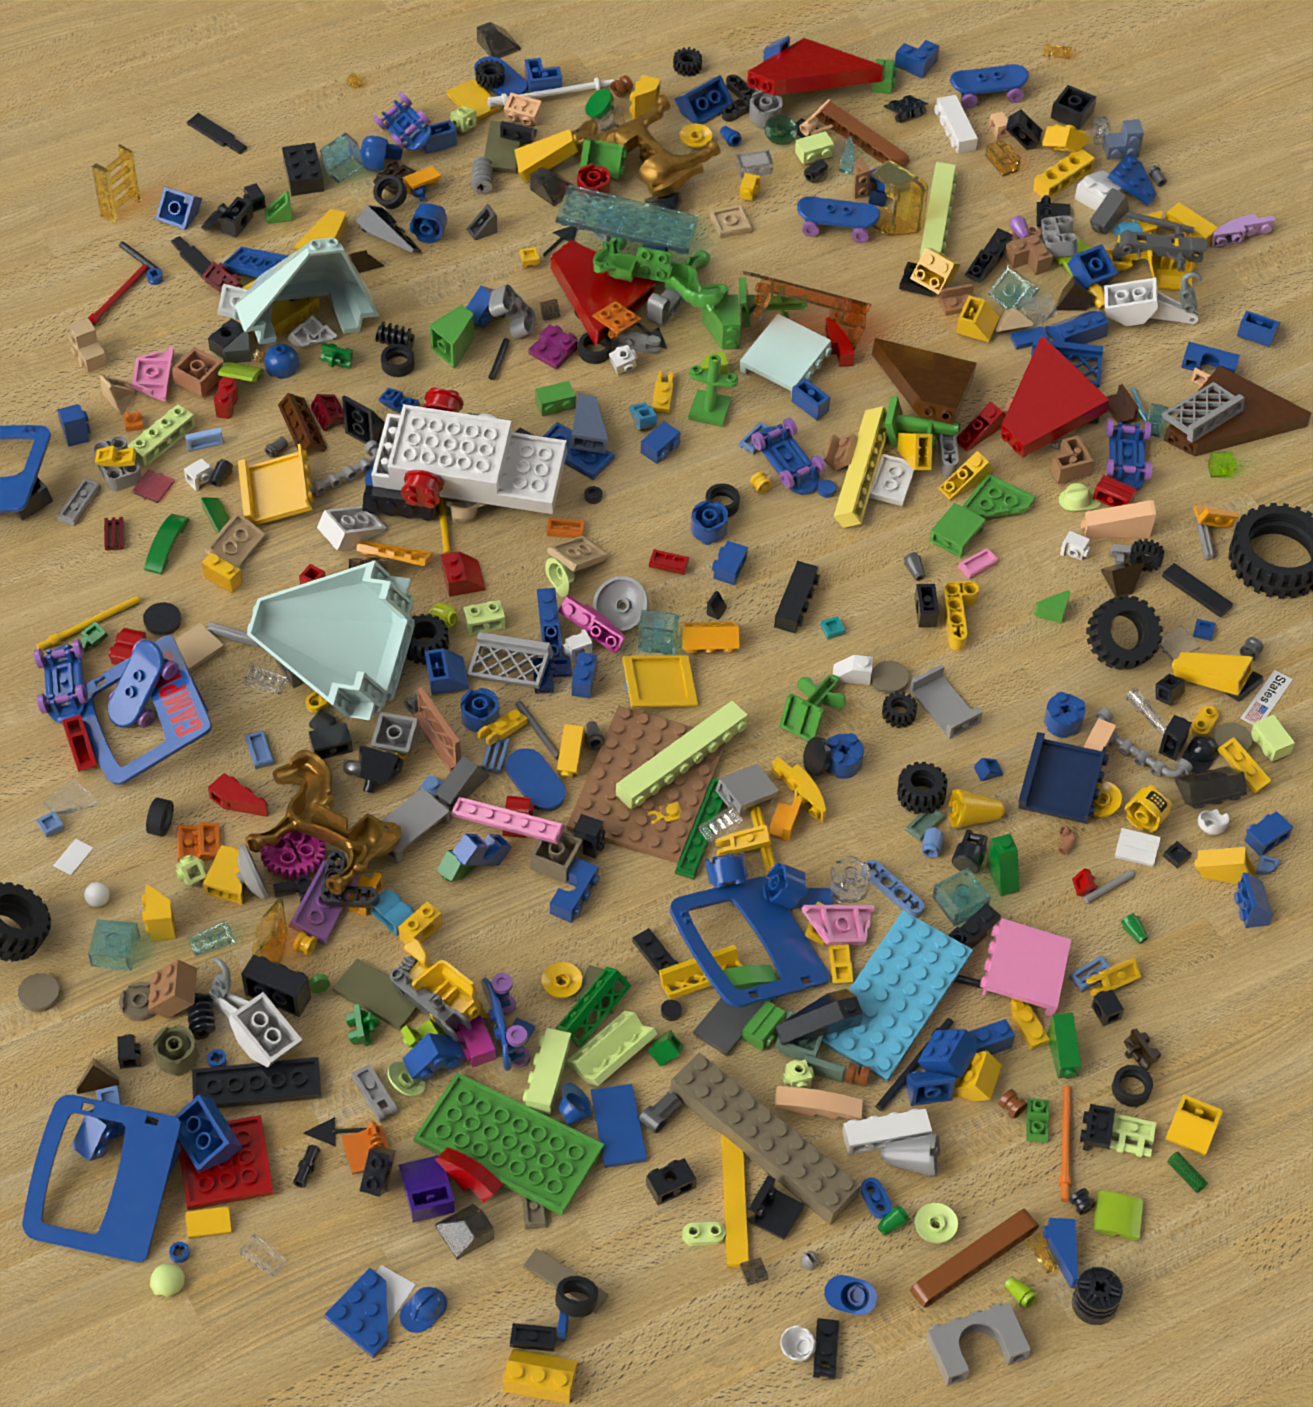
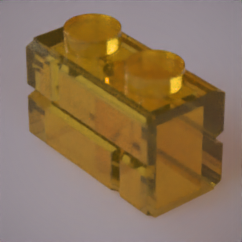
(1003, 157)

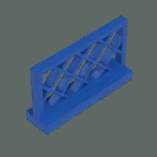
(1082, 352)

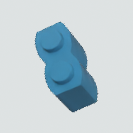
(391, 911)

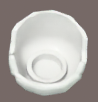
(1213, 822)
(798, 1343)

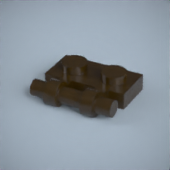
(392, 169)

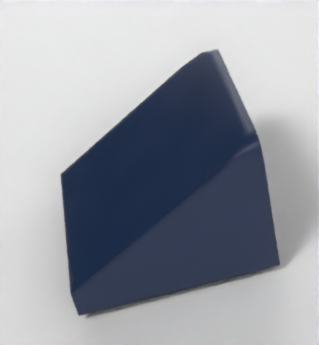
(878, 197)

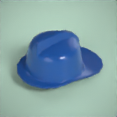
(574, 1104)
(850, 1295)
(423, 1309)

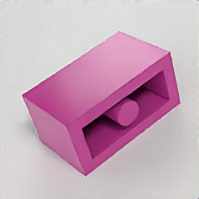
(476, 1042)

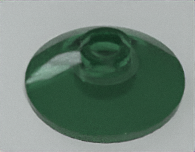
(780, 123)

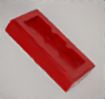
(668, 562)

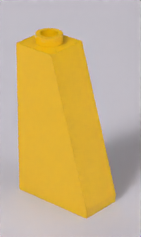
(545, 153)
(329, 226)
(1214, 671)

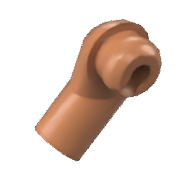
(1067, 838)

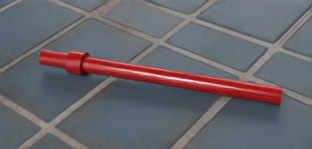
(95, 317)

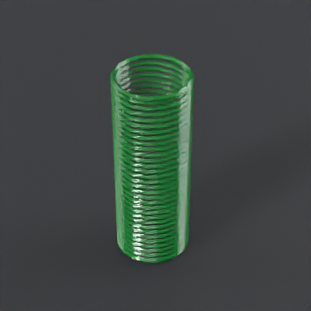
(1187, 1174)

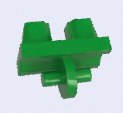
(336, 356)
(365, 1024)

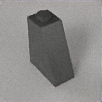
(1110, 211)
(461, 782)

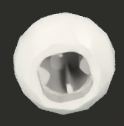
(96, 894)

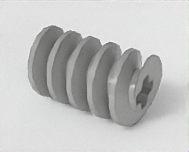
(482, 175)

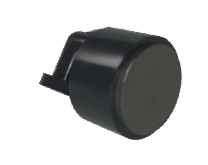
(970, 854)

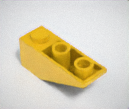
(967, 476)

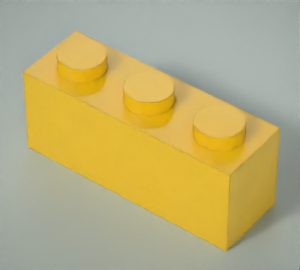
(1183, 215)

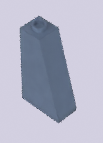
(588, 426)

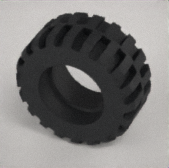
(1143, 619)
(31, 917)

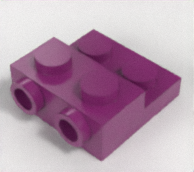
(553, 346)

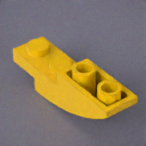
(805, 788)

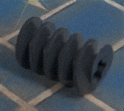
(394, 336)
(201, 1016)

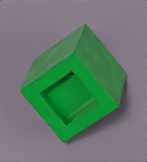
(665, 1048)

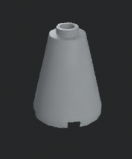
(914, 1154)

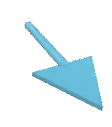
(1144, 414)

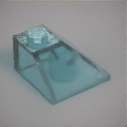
(1012, 288)

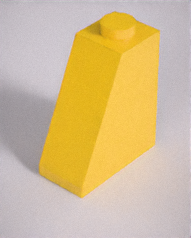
(916, 449)
(571, 750)
(1224, 864)
(222, 876)

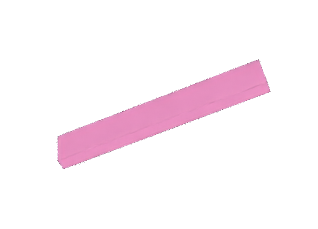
(508, 820)

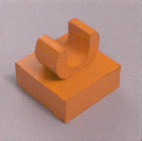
(133, 421)

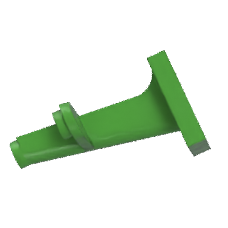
(776, 303)
(709, 405)
(900, 423)
(805, 716)

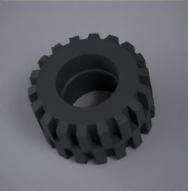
(427, 627)
(926, 776)

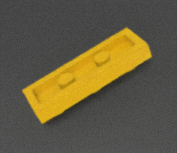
(1241, 760)

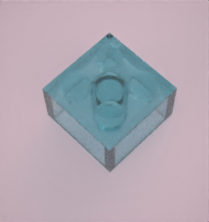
(341, 157)
(658, 632)
(960, 896)
(114, 944)

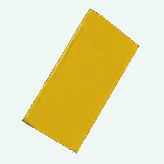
(208, 1222)

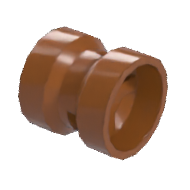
(620, 86)
(857, 1074)
(1012, 1103)

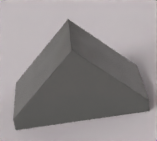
(484, 224)
(238, 350)

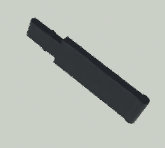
(215, 133)
(191, 256)

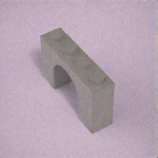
(996, 1322)

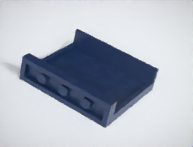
(1062, 780)

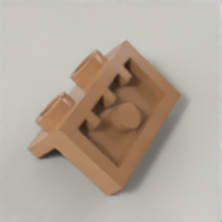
(861, 179)
(954, 298)
(840, 452)

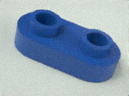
(876, 1199)

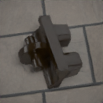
(1139, 1049)

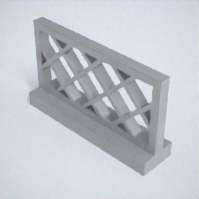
(1212, 418)
(516, 647)

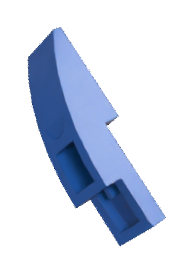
(549, 619)

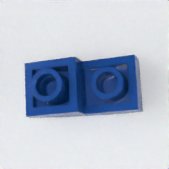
(395, 399)

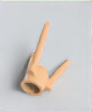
(809, 126)

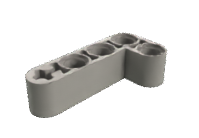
(664, 306)
(947, 453)

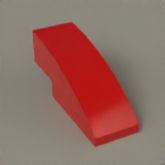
(839, 343)
(79, 743)
(469, 1173)

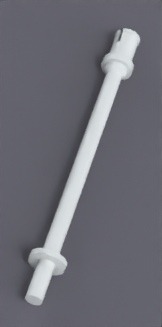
(502, 100)

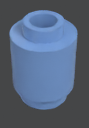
(932, 842)

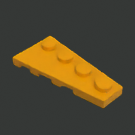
(399, 553)

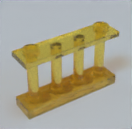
(104, 183)

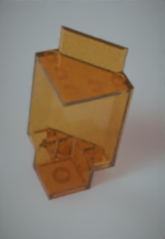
(841, 309)

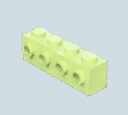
(162, 435)
(548, 1070)

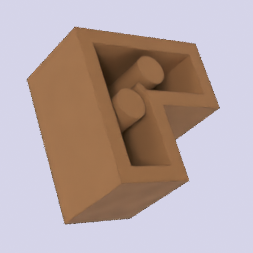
(1029, 251)
(1072, 462)

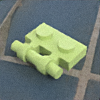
(1132, 1129)

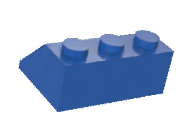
(704, 100)
(1080, 328)
(206, 1134)

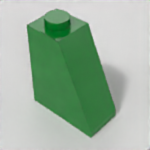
(1003, 864)
(1064, 1045)

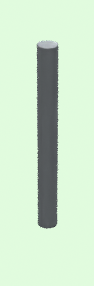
(1159, 222)
(538, 730)

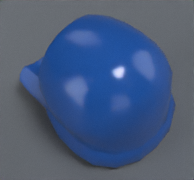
(377, 149)

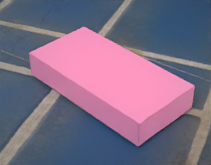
(978, 563)

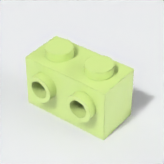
(814, 147)
(484, 617)
(1272, 738)

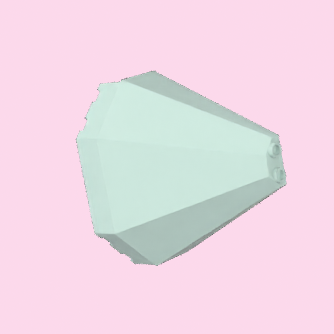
(311, 271)
(341, 635)

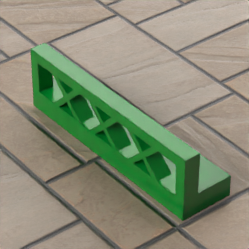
(590, 999)

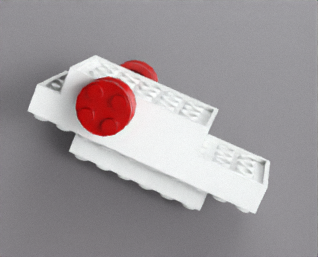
(466, 457)

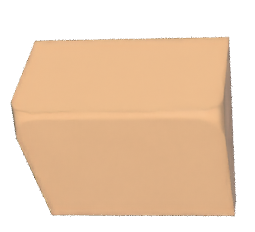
(1199, 377)

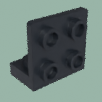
(774, 1210)

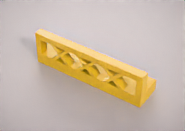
(684, 972)

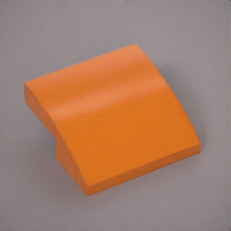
(198, 841)

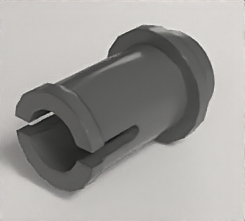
(1155, 173)
(276, 446)

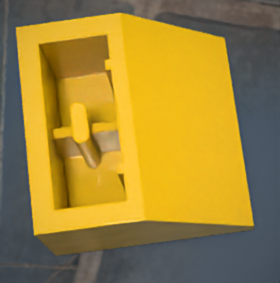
(644, 96)
(1065, 138)
(935, 270)
(977, 319)
(157, 915)
(979, 1078)
(1194, 1124)

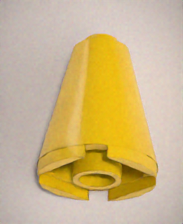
(973, 808)

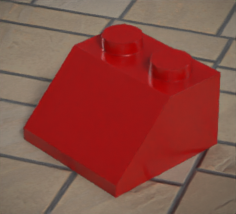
(461, 574)

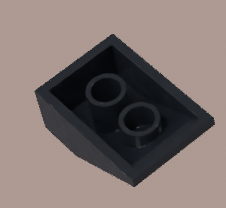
(361, 421)

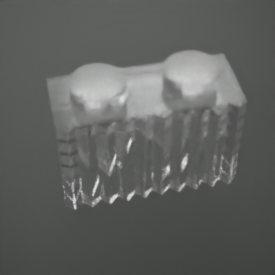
(754, 163)

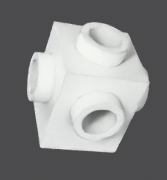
(623, 359)

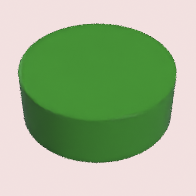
(319, 983)

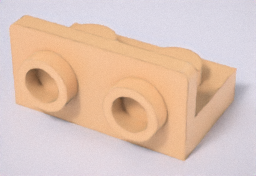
(522, 109)

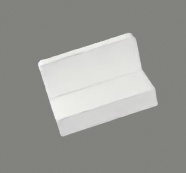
(1137, 847)

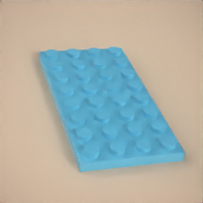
(899, 994)

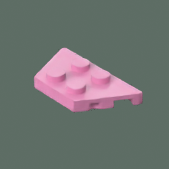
(153, 374)
(840, 922)

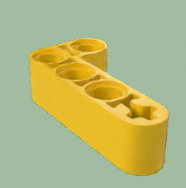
(954, 598)

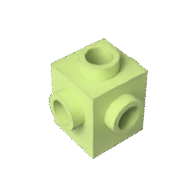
(463, 119)
(197, 870)
(798, 1074)

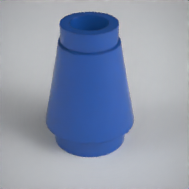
(731, 136)

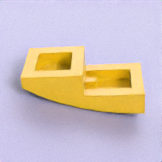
(115, 458)
(840, 964)

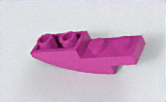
(593, 622)

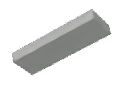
(79, 502)

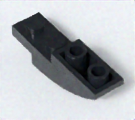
(990, 256)
(976, 927)

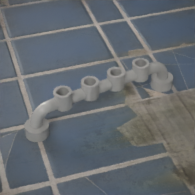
(348, 471)
(1157, 767)

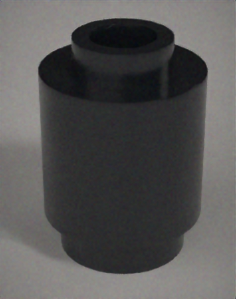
(816, 170)

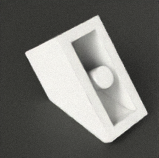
(854, 670)

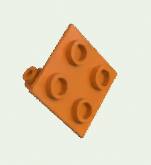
(616, 318)
(359, 1143)

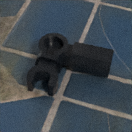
(290, 887)

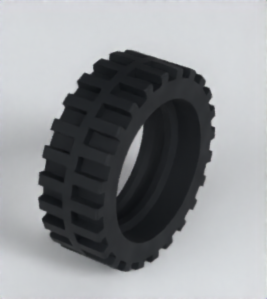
(1261, 574)

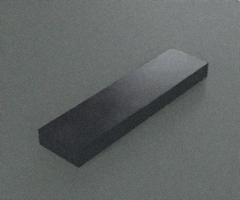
(1197, 590)

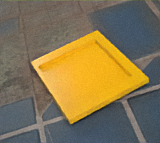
(659, 681)

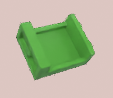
(604, 154)
(956, 529)

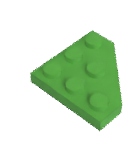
(998, 498)

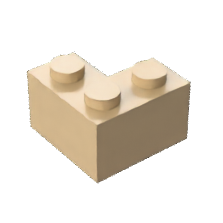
(86, 345)

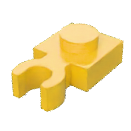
(672, 809)

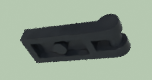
(653, 950)
(826, 1348)

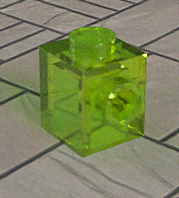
(1221, 464)

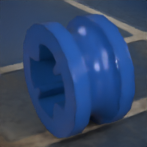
(154, 272)
(217, 1053)
(179, 1245)

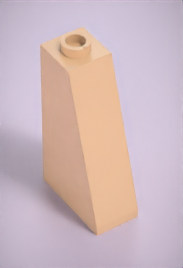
(1120, 521)

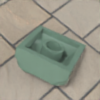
(801, 1048)

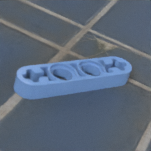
(896, 886)

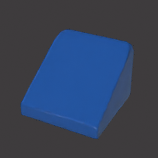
(987, 769)

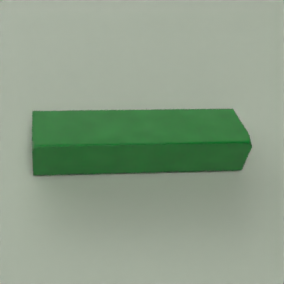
(215, 512)

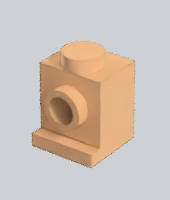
(998, 125)

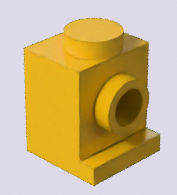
(749, 186)

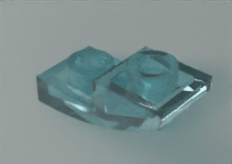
(1155, 417)

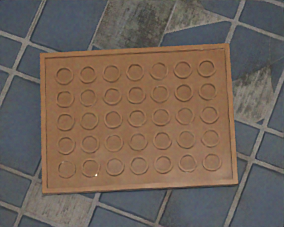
(628, 744)

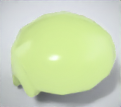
(167, 1280)

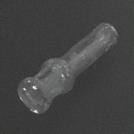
(1143, 706)

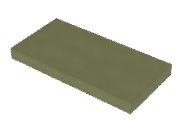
(501, 150)
(375, 994)

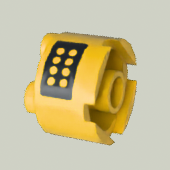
(1148, 809)

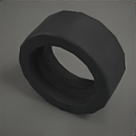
(382, 183)
(594, 357)
(401, 369)
(724, 490)
(159, 816)
(1135, 1072)
(580, 1285)

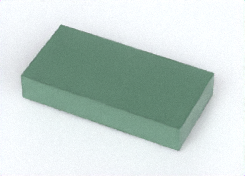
(923, 822)
(825, 1068)

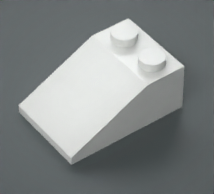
(1094, 189)
(349, 526)

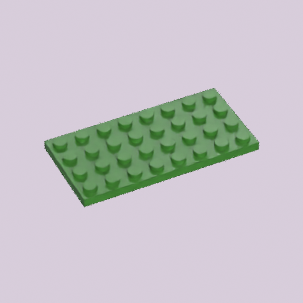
(512, 1141)

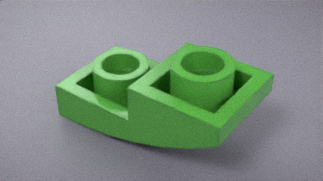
(1037, 1120)

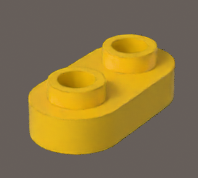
(315, 699)
(1205, 720)

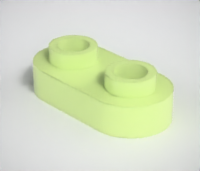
(704, 1235)

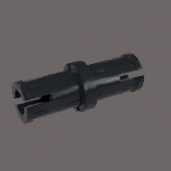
(306, 1166)

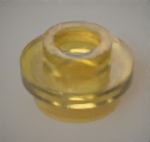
(354, 80)
(258, 355)

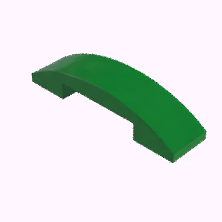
(163, 542)

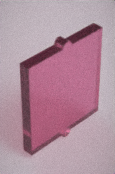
(153, 486)

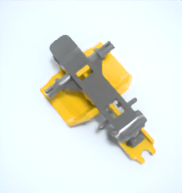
(1167, 255)
(437, 989)

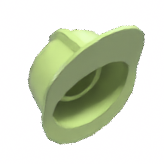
(1078, 497)
(559, 576)

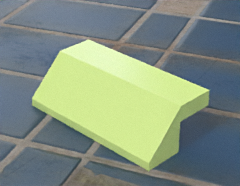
(611, 1048)

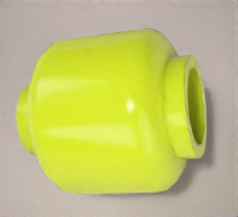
(444, 612)

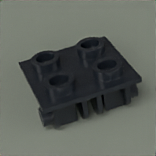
(906, 108)
(1048, 209)

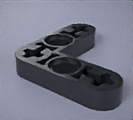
(732, 111)
(357, 901)

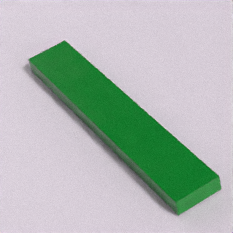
(696, 842)

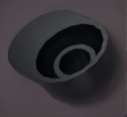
(671, 201)
(1201, 752)

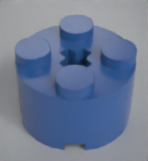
(428, 222)
(709, 522)
(479, 708)
(1064, 715)
(845, 755)
(727, 869)
(785, 886)

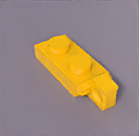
(1028, 1024)

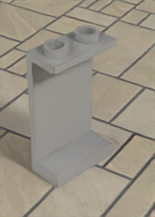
(944, 703)
(415, 819)

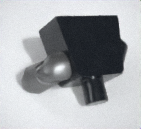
(375, 767)

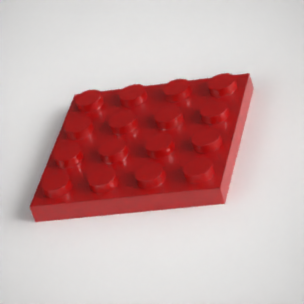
(239, 1178)

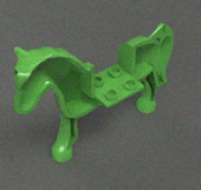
(658, 266)

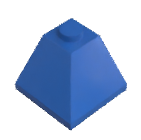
(178, 207)
(929, 1087)

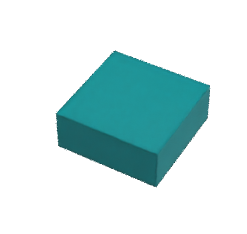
(832, 627)

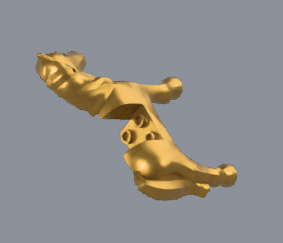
(660, 169)
(312, 815)

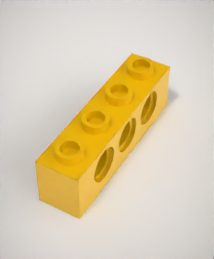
(1064, 173)

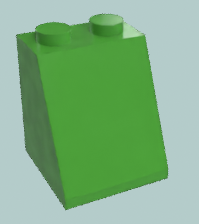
(724, 322)
(452, 335)

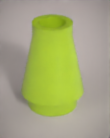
(1022, 1293)

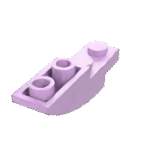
(1241, 227)

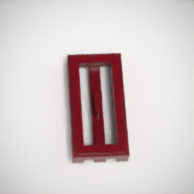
(114, 522)

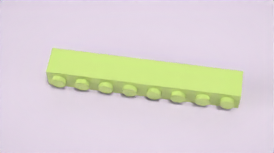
(939, 207)
(681, 755)

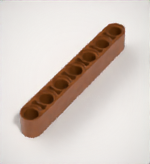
(862, 136)
(974, 1258)

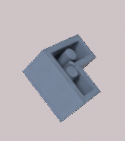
(1128, 141)

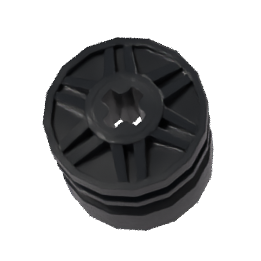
(1097, 1295)

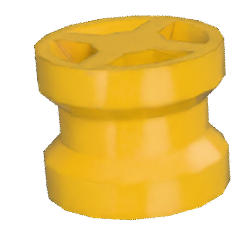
(761, 482)
(305, 943)

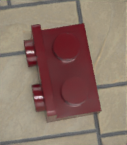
(217, 276)
(327, 410)

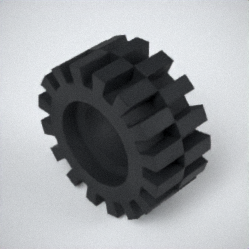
(491, 67)
(691, 67)
(1143, 548)
(899, 718)

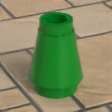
(1135, 928)
(893, 1220)

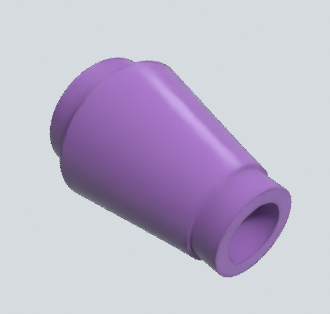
(1019, 226)

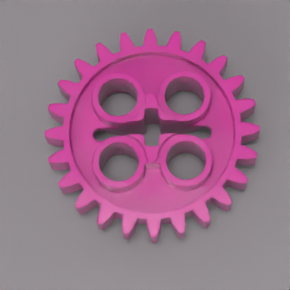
(283, 860)

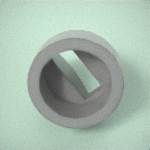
(807, 1263)

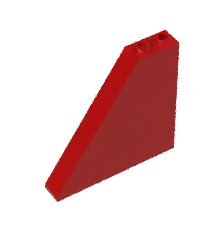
(812, 67)
(592, 290)
(1050, 402)

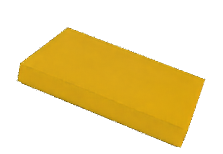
(473, 97)

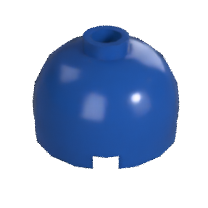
(281, 361)

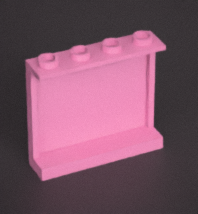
(1026, 964)

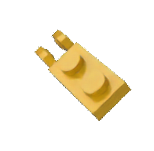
(663, 393)
(503, 727)
(744, 840)
(1115, 976)

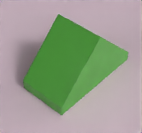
(279, 210)
(1053, 607)

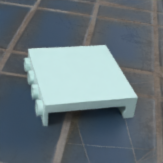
(786, 353)

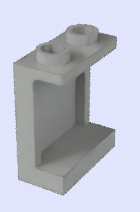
(746, 788)

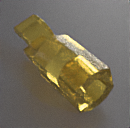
(1057, 51)
(1043, 1254)

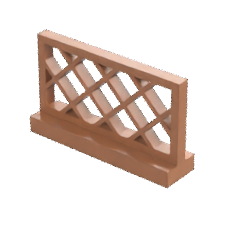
(437, 731)

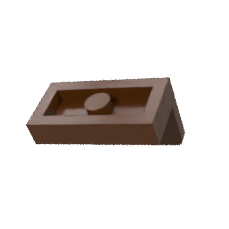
(1122, 406)

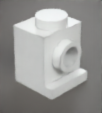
(198, 473)
(1075, 546)
(577, 644)

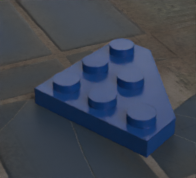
(1133, 178)
(363, 1313)

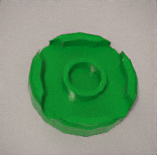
(599, 104)

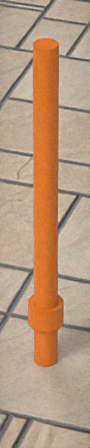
(1065, 1178)

